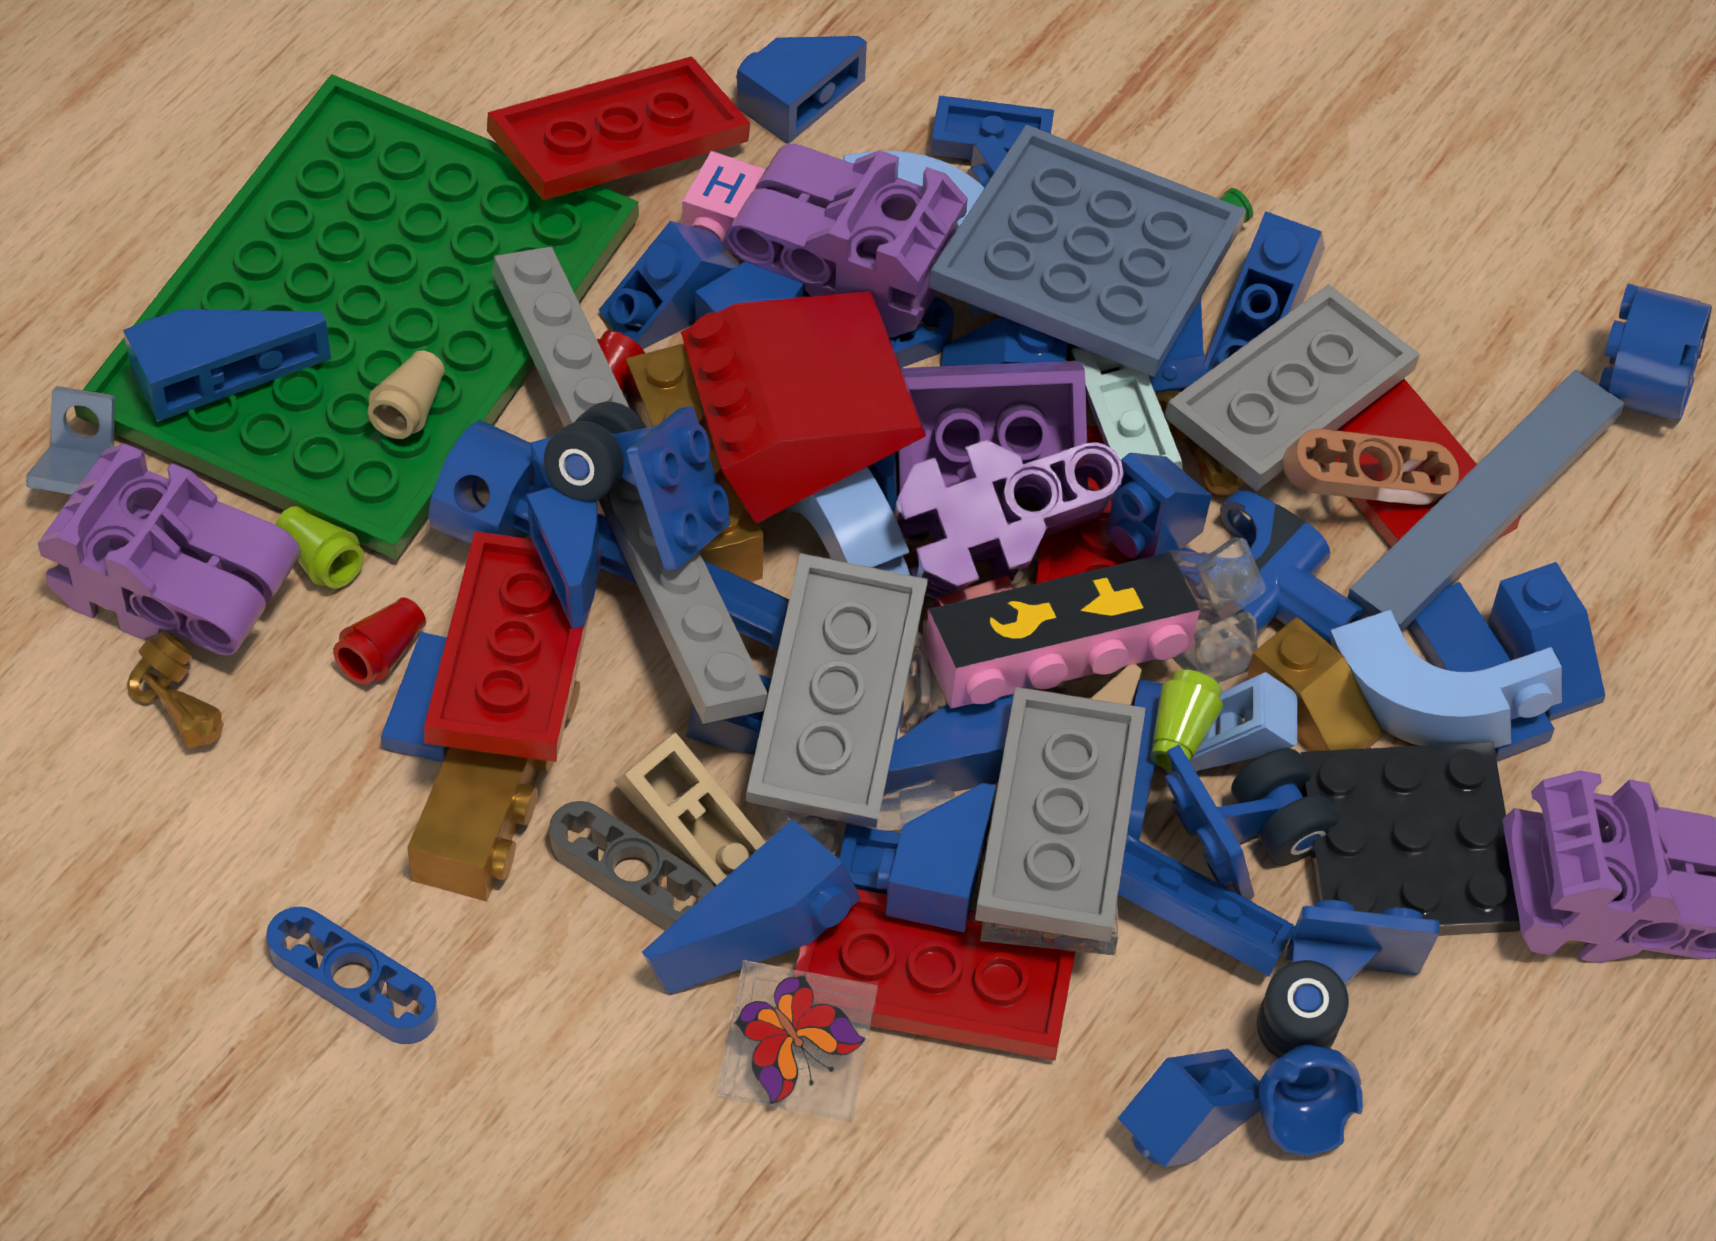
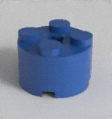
(1655, 351)

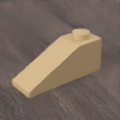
(689, 809)

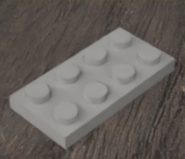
(1294, 377)
(836, 691)
(1061, 815)

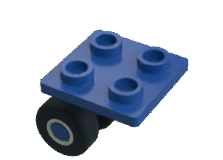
(663, 461)
(1267, 804)
(1327, 950)

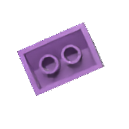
(1015, 405)

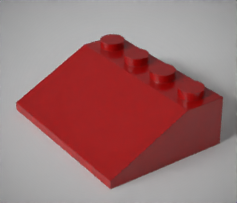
(799, 394)

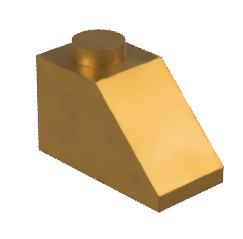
(1329, 700)

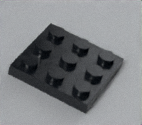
(1416, 834)

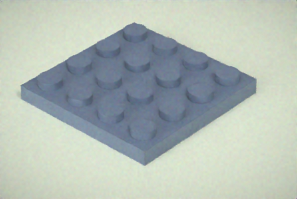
(1088, 249)

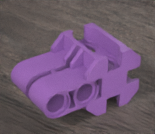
(850, 228)
(982, 519)
(164, 554)
(1628, 884)

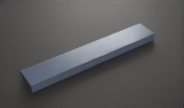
(1487, 500)

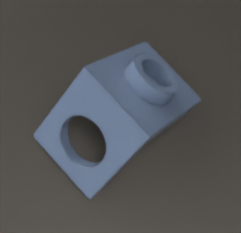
(70, 454)

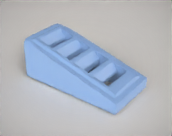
(1268, 725)

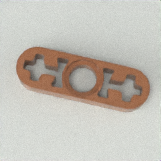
(1348, 479)

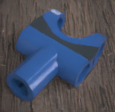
(1287, 558)

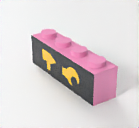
(1060, 630)

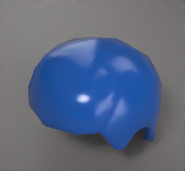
(1309, 1099)

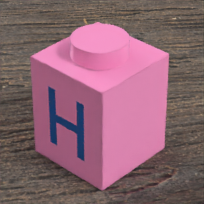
(719, 194)

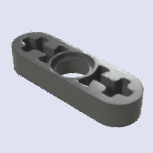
(621, 842)

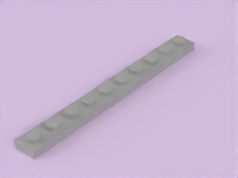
(682, 599)

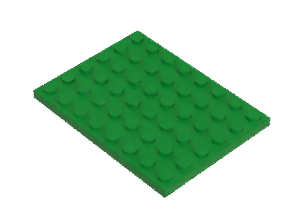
(395, 241)

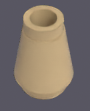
(405, 397)

